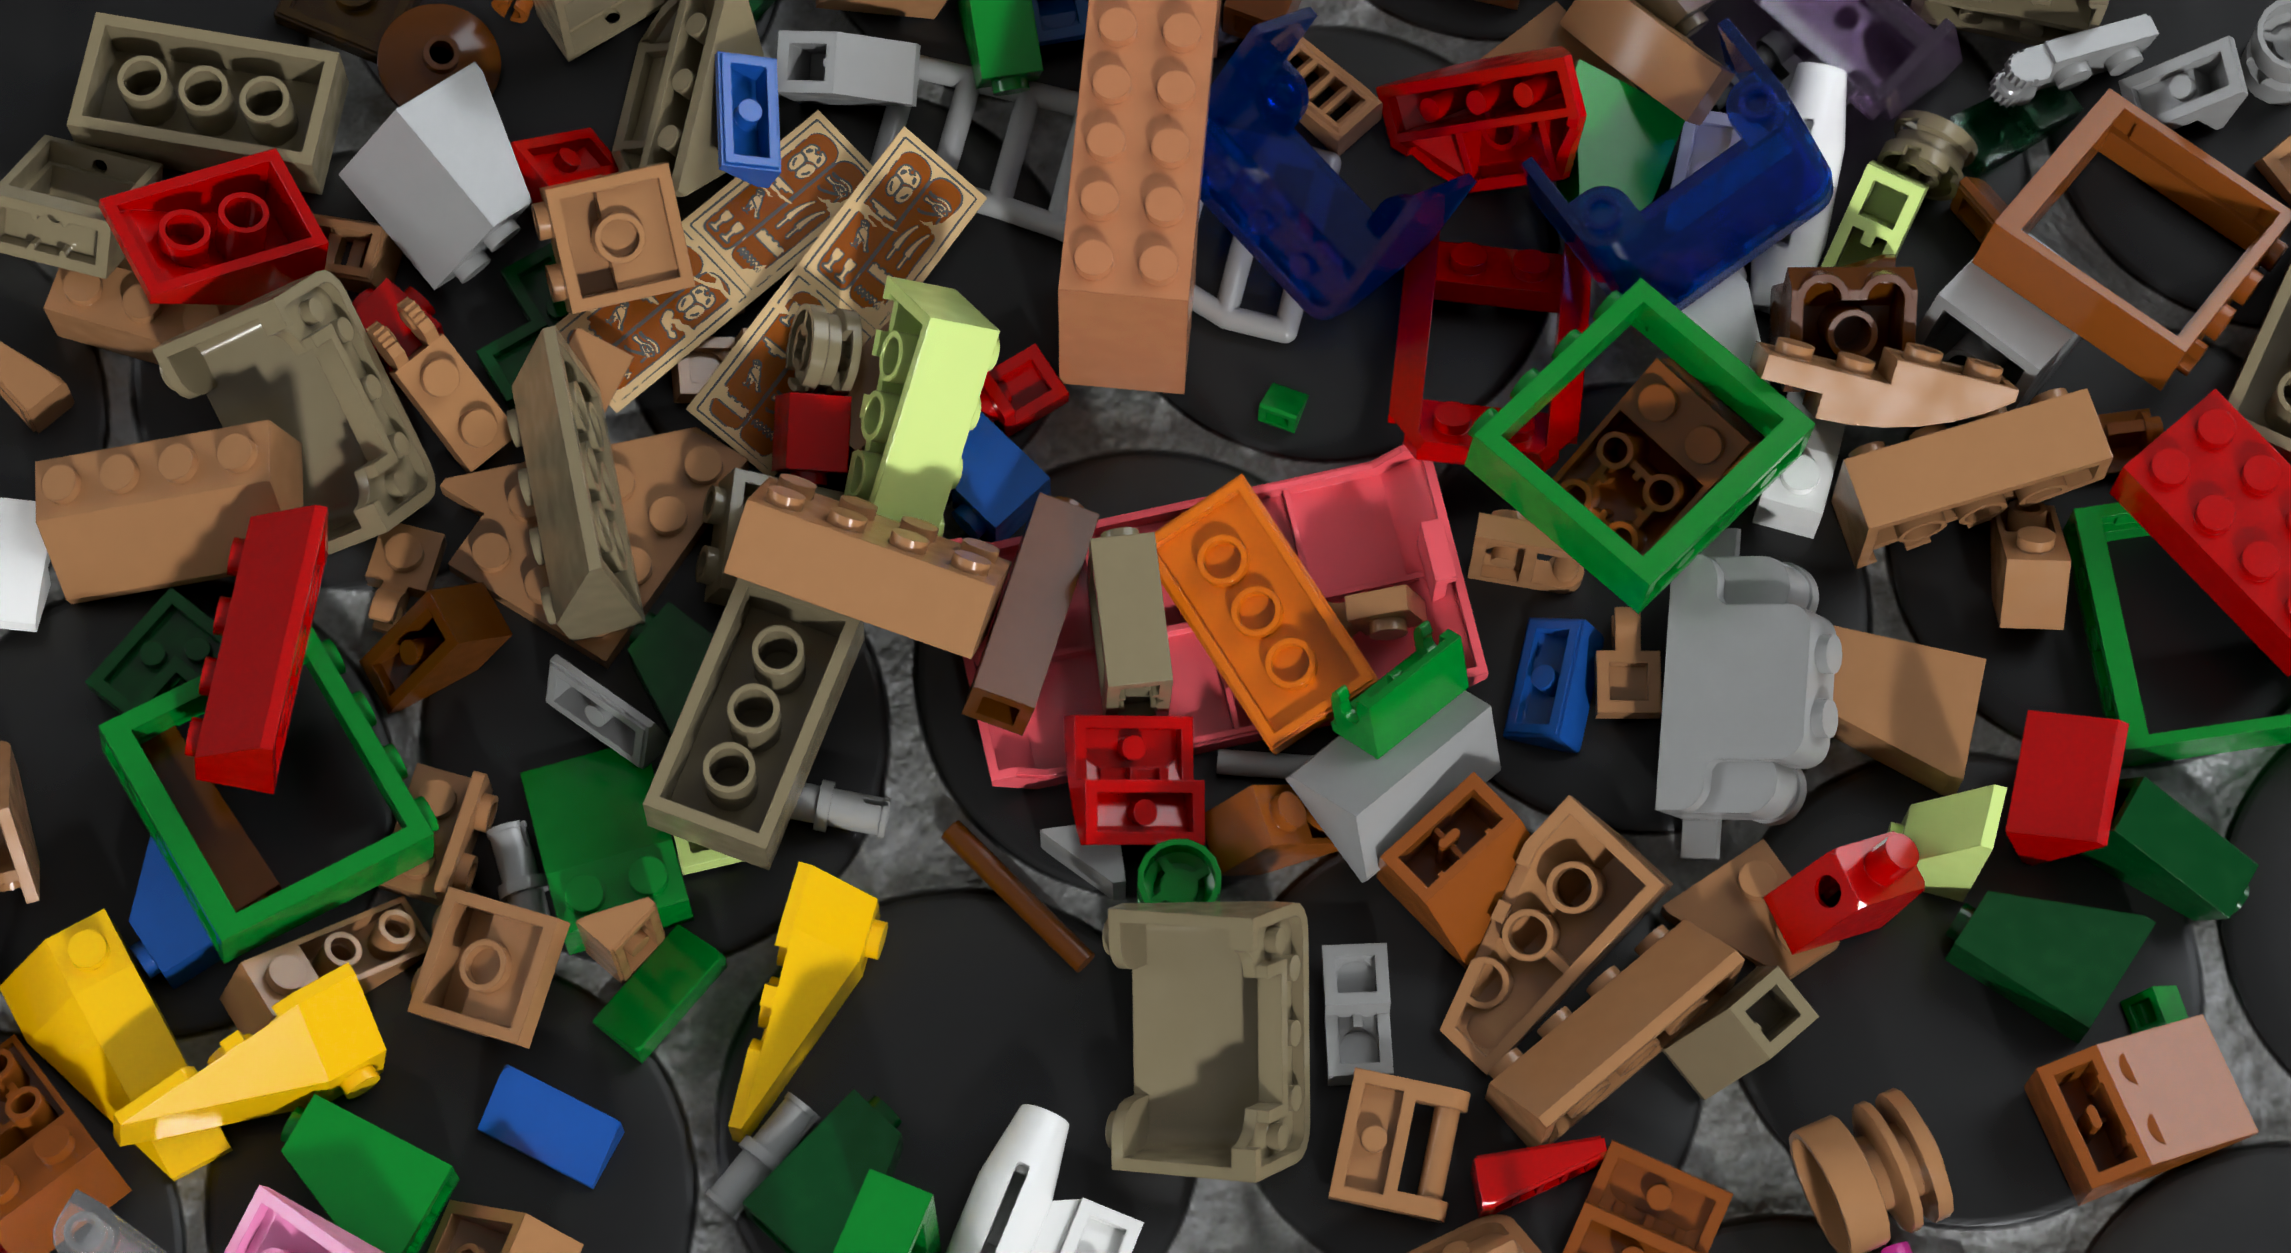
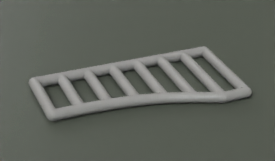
(1000, 204)

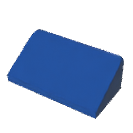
(748, 117)
(1554, 684)
(550, 1126)

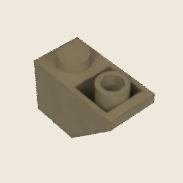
(1740, 1031)

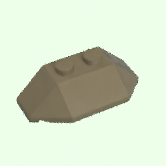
(673, 89)

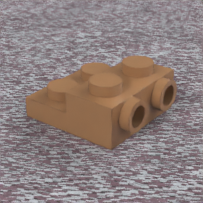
(613, 238)
(488, 967)

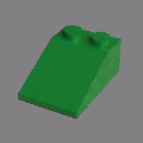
(599, 841)

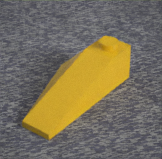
(823, 954)
(103, 1031)
(315, 1045)

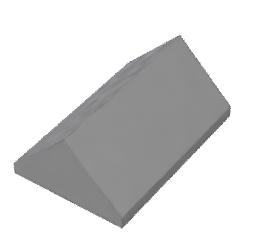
(1373, 801)

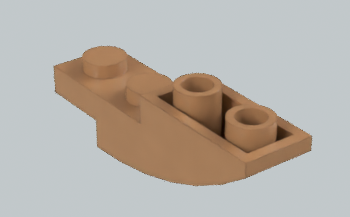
(1905, 390)

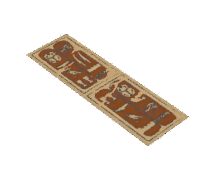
(889, 226)
(736, 251)

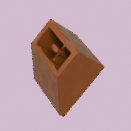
(1456, 865)

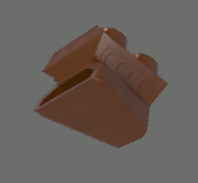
(1846, 308)

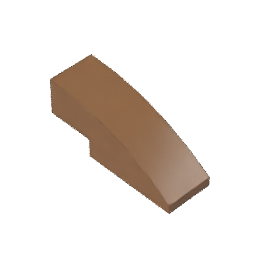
(1650, 55)

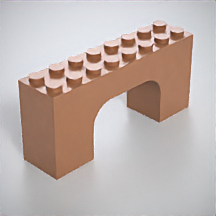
(1136, 194)

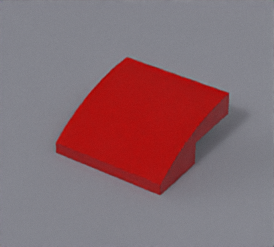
(1133, 779)

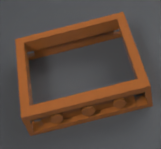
(2179, 173)

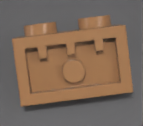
(462, 811)

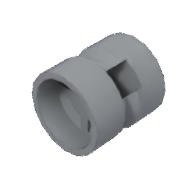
(2268, 56)

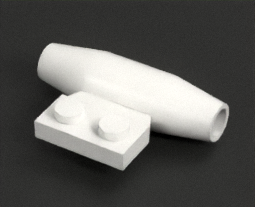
(1820, 99)
(1014, 1203)

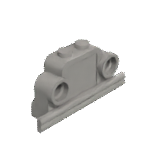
(1742, 693)

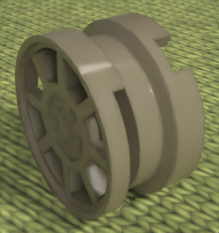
(1930, 152)
(824, 350)

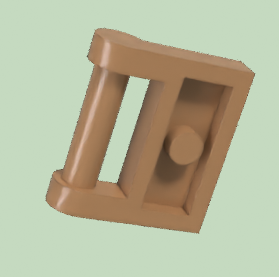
(1508, 550)
(1377, 1138)

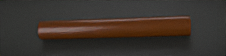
(1018, 896)

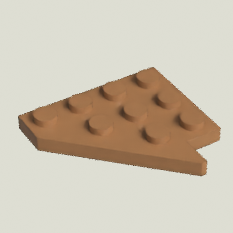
(663, 500)

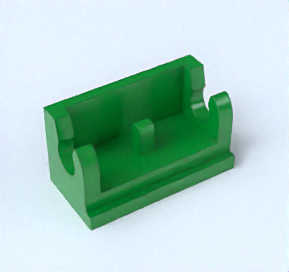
(1404, 695)

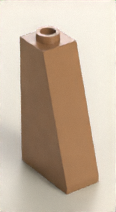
(1908, 706)

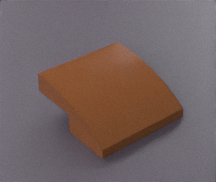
(1647, 1208)

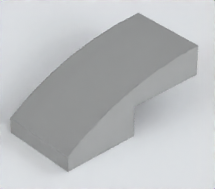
(1356, 1010)

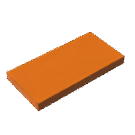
(1259, 614)

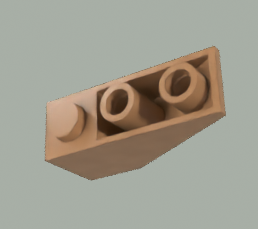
(373, 942)

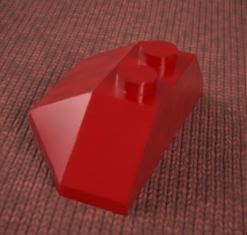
(1490, 117)

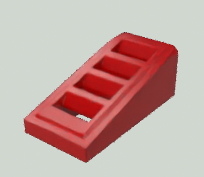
(1520, 1174)

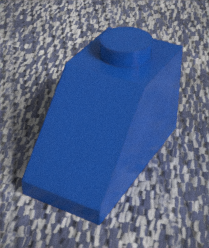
(995, 484)
(167, 926)

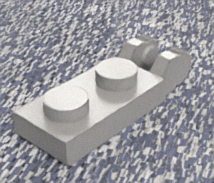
(2073, 59)

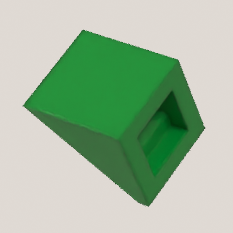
(1282, 407)
(2154, 1008)

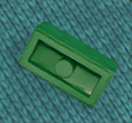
(660, 992)

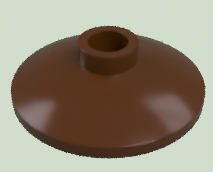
(405, 47)

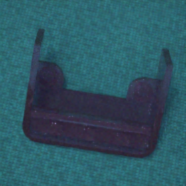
(1879, 43)

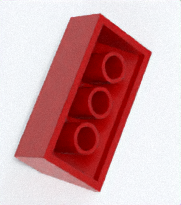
(261, 649)

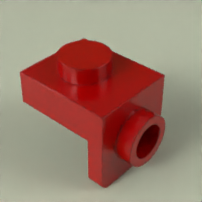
(1021, 391)

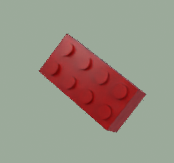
(2223, 513)

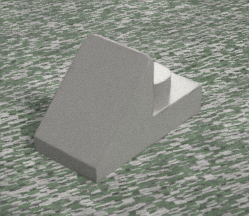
(2191, 87)
(1096, 864)

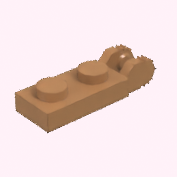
(443, 389)

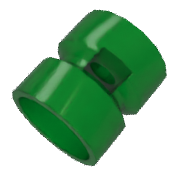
(1179, 873)

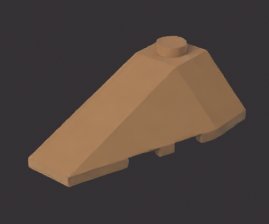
(1559, 917)

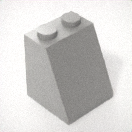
(443, 178)
(1993, 323)

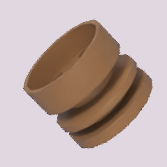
(1882, 1169)

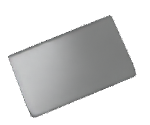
(603, 714)

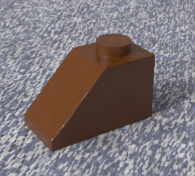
(435, 644)

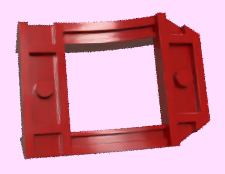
(1492, 278)

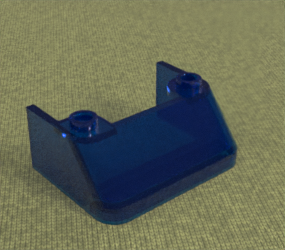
(1288, 199)
(1714, 216)

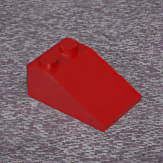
(218, 232)

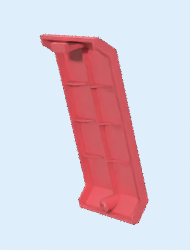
(1353, 534)

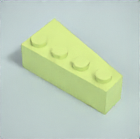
(923, 401)

